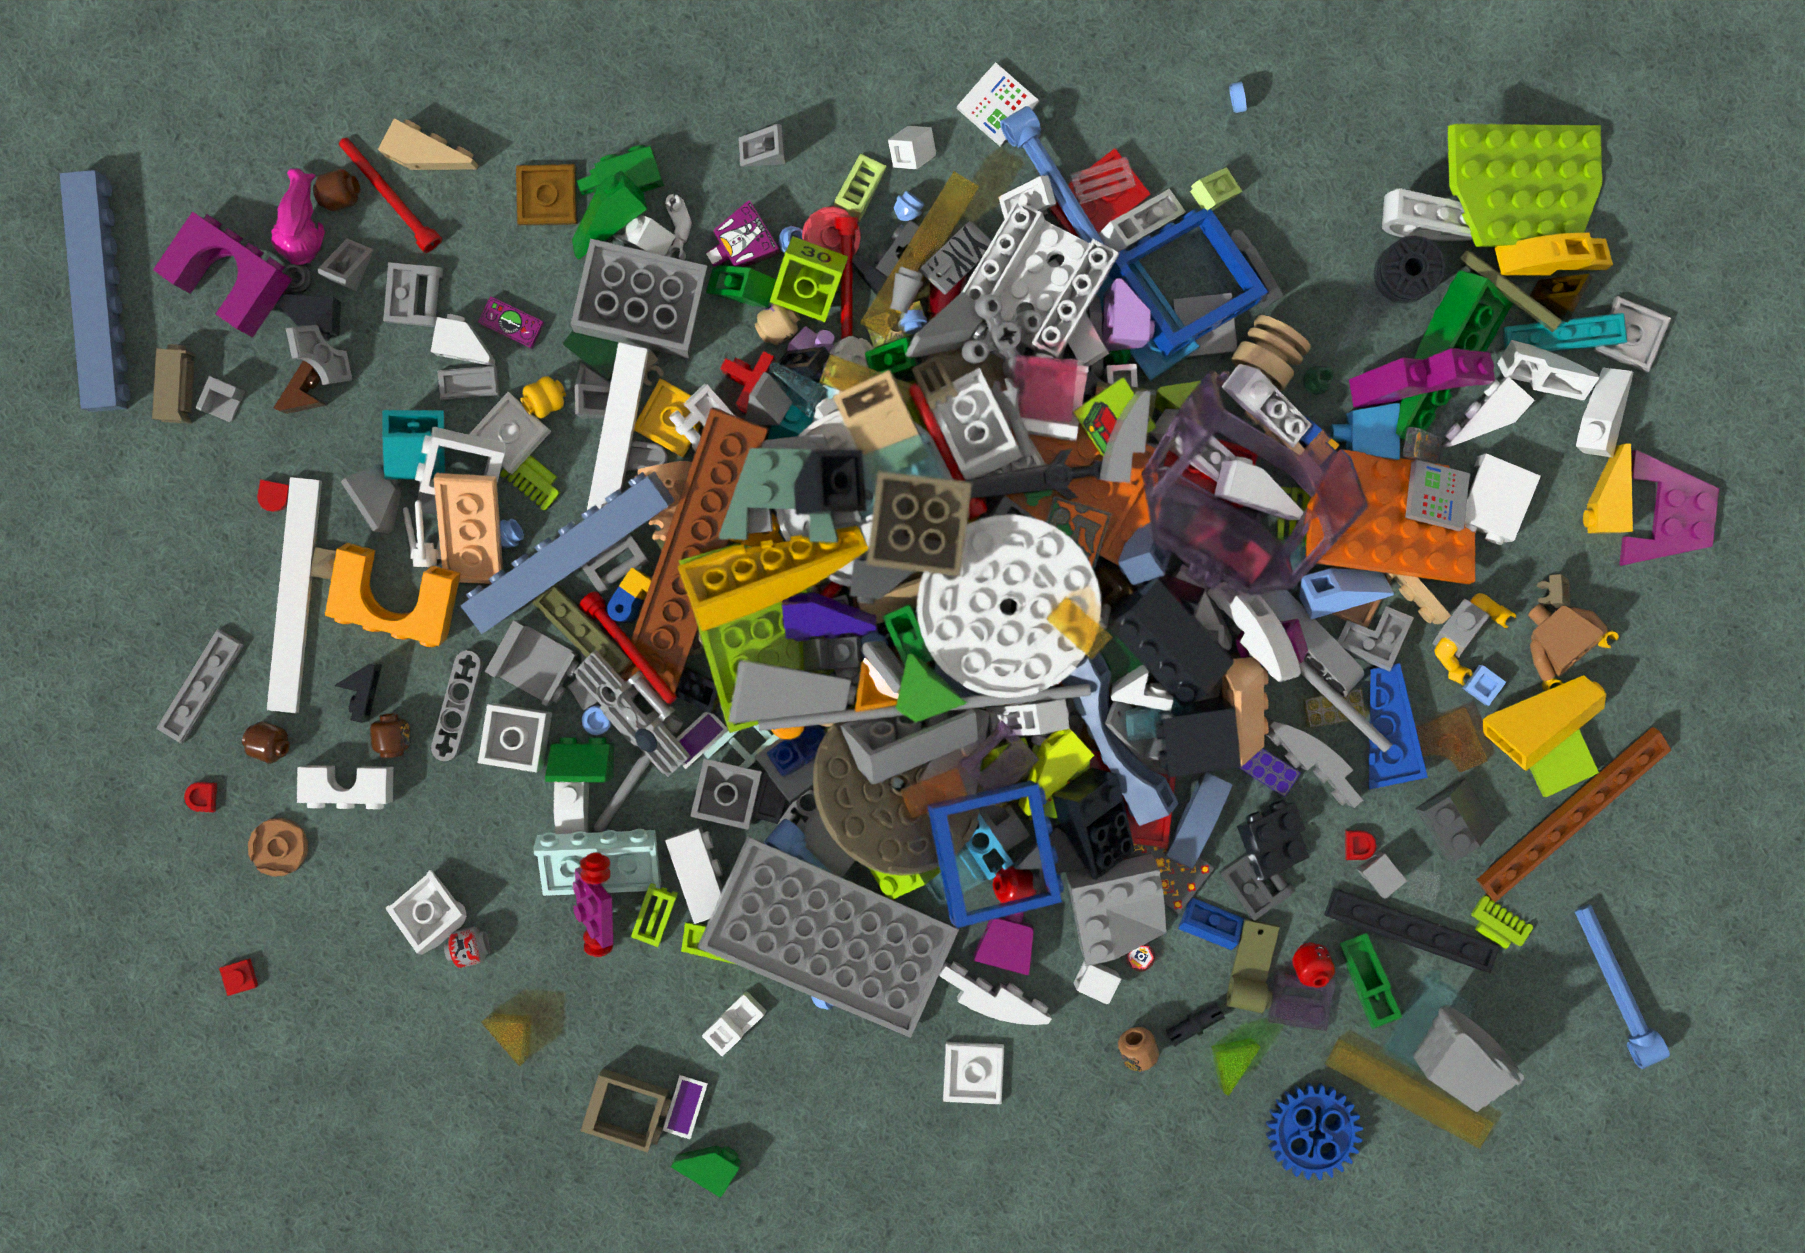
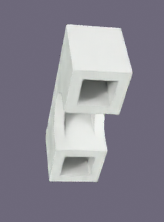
(318, 786)

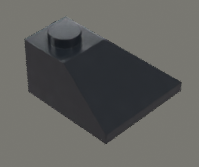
(831, 483)

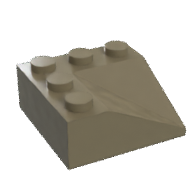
(919, 523)

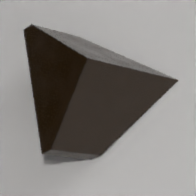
(1561, 294)

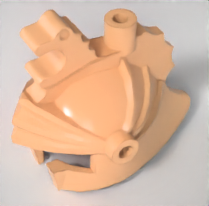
(673, 477)

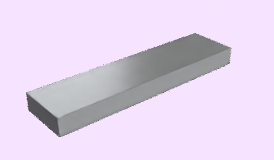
(200, 686)

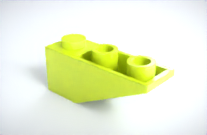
(1059, 760)

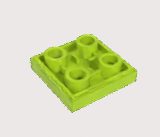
(1564, 766)

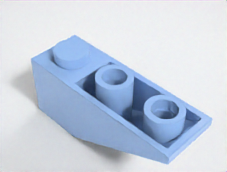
(1341, 589)

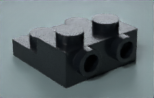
(1273, 839)

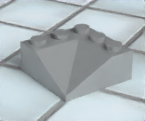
(1118, 908)

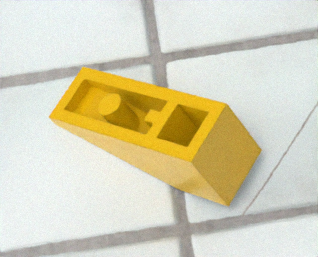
(1611, 501)

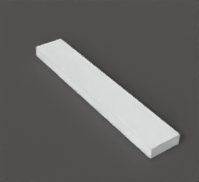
(618, 422)

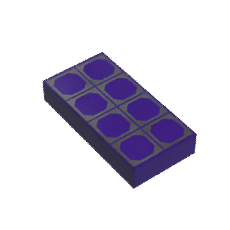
(1271, 772)

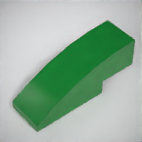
(1370, 981)

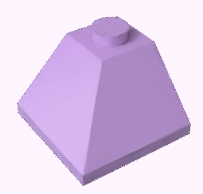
(1125, 319)

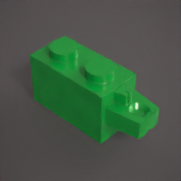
(637, 164)

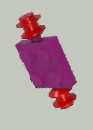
(594, 904)

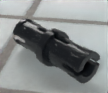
(1195, 1024)

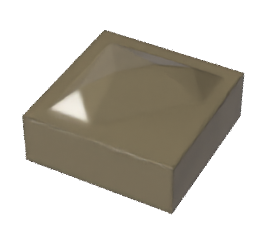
(323, 563)

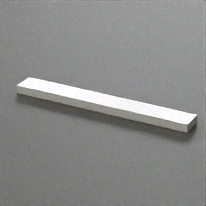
(294, 595)

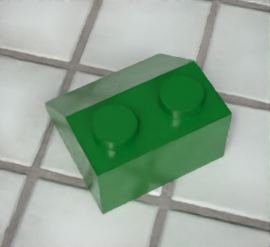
(580, 761)

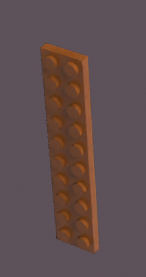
(667, 620)

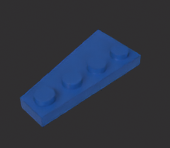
(1394, 720)

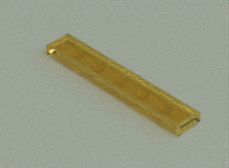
(925, 243)
(1409, 1093)

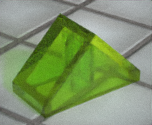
(1232, 1061)

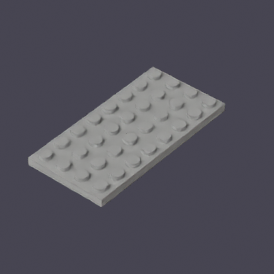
(828, 937)

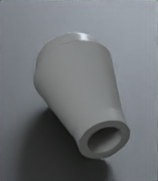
(905, 289)

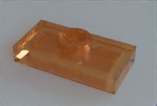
(933, 790)

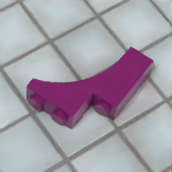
(1417, 376)

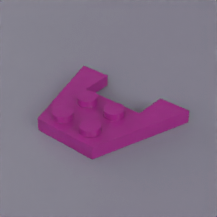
(1682, 512)

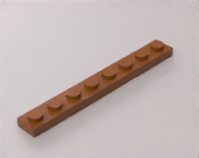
(1574, 814)

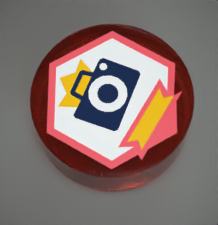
(1141, 958)

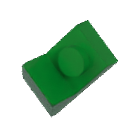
(906, 634)

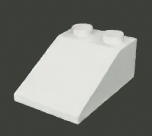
(976, 427)

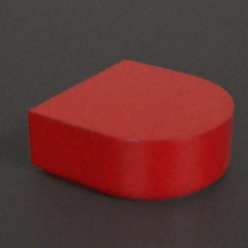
(272, 495)
(201, 796)
(1359, 845)

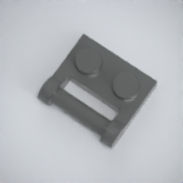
(1251, 891)

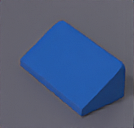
(1212, 924)

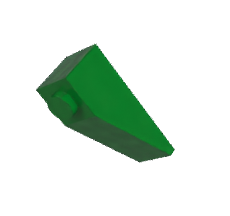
(611, 208)

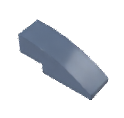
(1198, 820)

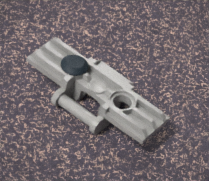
(637, 728)

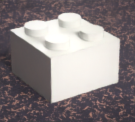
(515, 737)

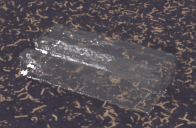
(1079, 188)

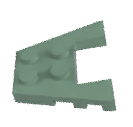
(769, 483)

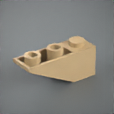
(420, 152)

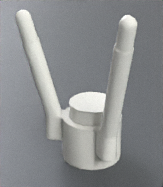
(422, 553)

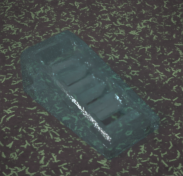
(800, 389)

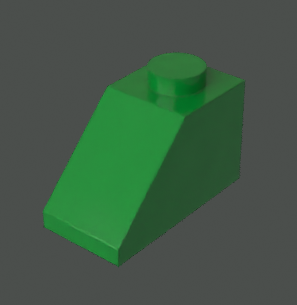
(741, 285)
(891, 358)
(709, 1167)

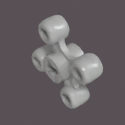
(996, 329)

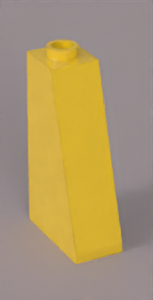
(1545, 720)

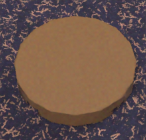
(288, 846)

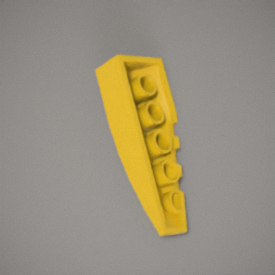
(756, 577)

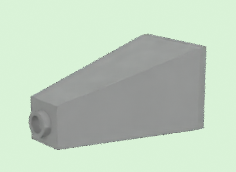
(781, 691)

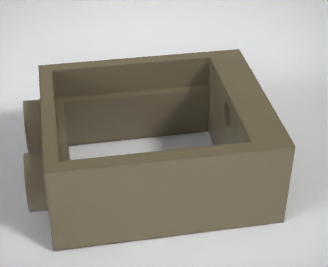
(617, 1134)

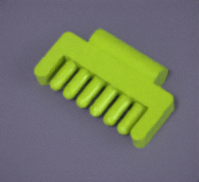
(539, 477)
(1497, 930)

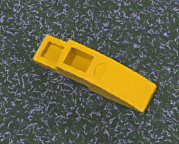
(1552, 253)

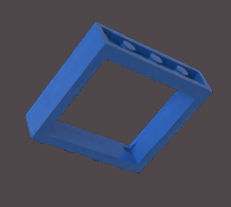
(1254, 290)
(947, 861)

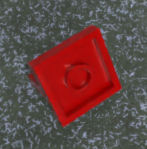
(742, 373)

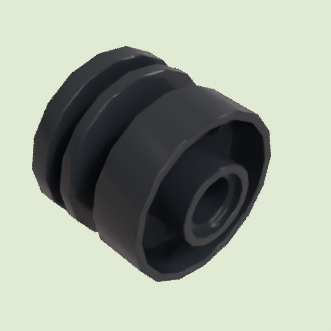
(1426, 265)

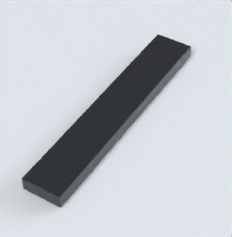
(1412, 930)

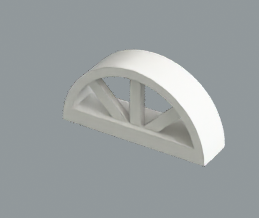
(1425, 216)

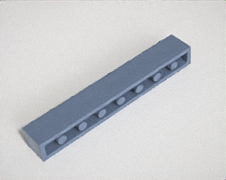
(94, 291)
(568, 552)

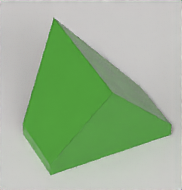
(925, 692)

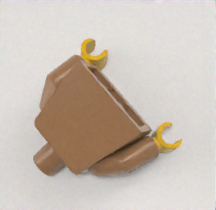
(1564, 639)

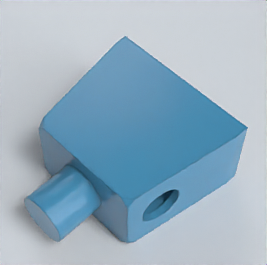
(1370, 431)

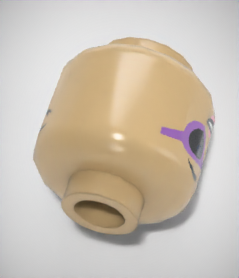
(776, 324)

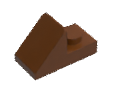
(296, 394)

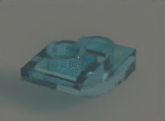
(1141, 722)

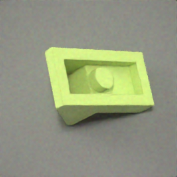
(1215, 189)

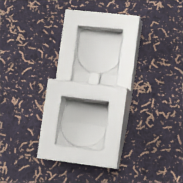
(734, 1023)

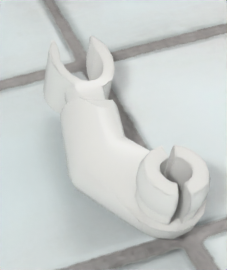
(682, 222)

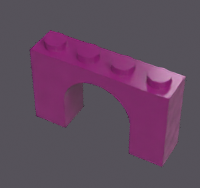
(257, 282)

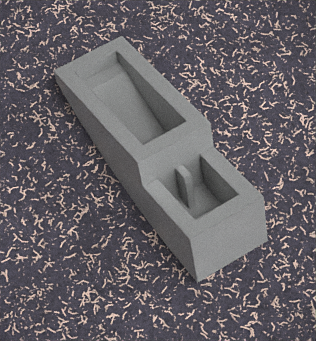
(1127, 437)

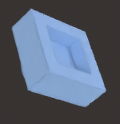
(1484, 685)

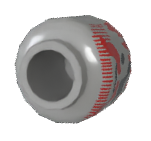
(467, 947)

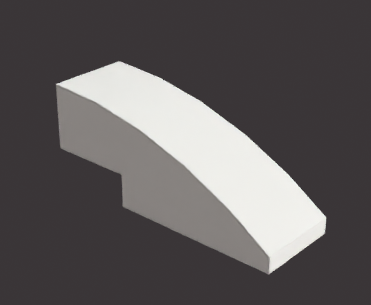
(1546, 371)

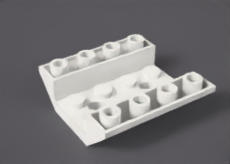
(1019, 274)

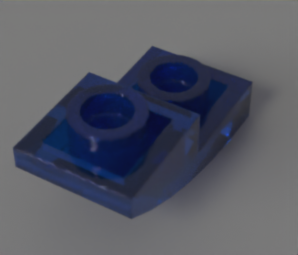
(797, 752)

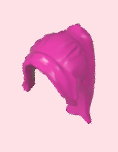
(295, 231)

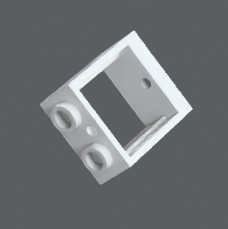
(493, 449)

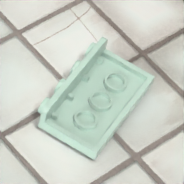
(631, 857)

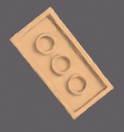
(469, 525)

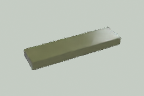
(1511, 291)
(580, 627)

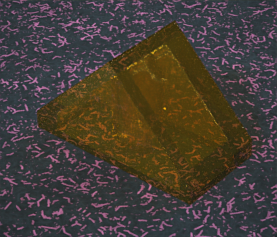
(512, 1033)

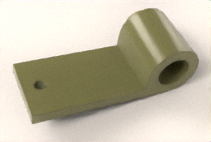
(1251, 967)

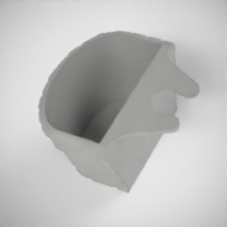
(1465, 1060)

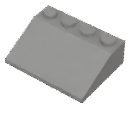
(639, 298)

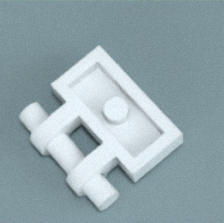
(699, 406)

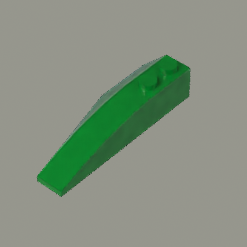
(1463, 321)

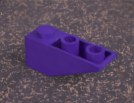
(817, 615)

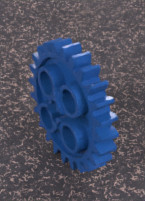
(1339, 1133)

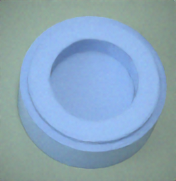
(1238, 97)
(595, 721)

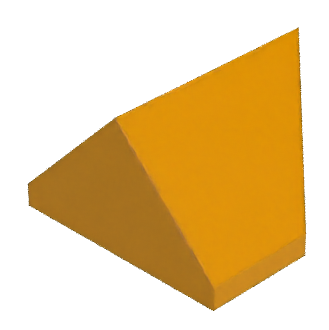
(873, 690)

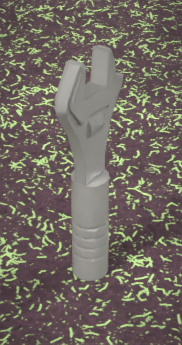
(1009, 401)

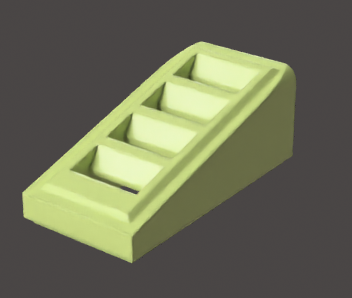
(841, 200)

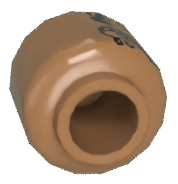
(1138, 1049)

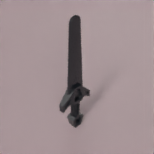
(1040, 478)

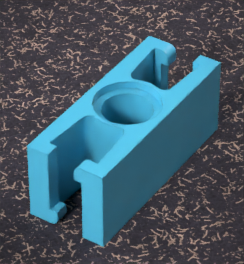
(978, 852)

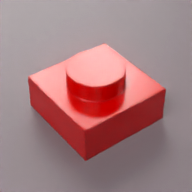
(238, 977)

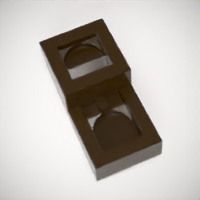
(1112, 586)

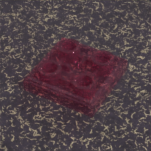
(1045, 387)

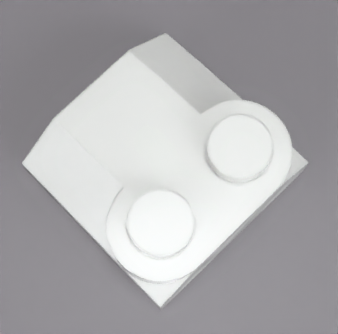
(427, 913)

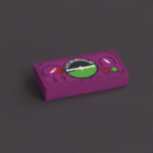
(511, 322)

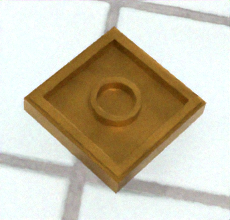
(546, 194)

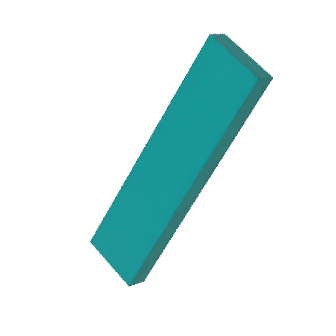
(1575, 334)

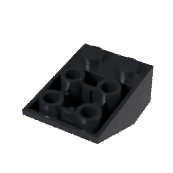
(1095, 820)

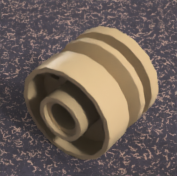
(1273, 349)

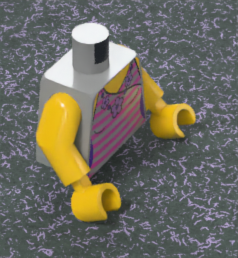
(1461, 630)

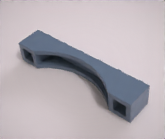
(1143, 789)

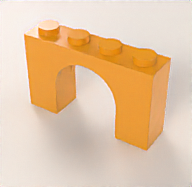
(353, 602)

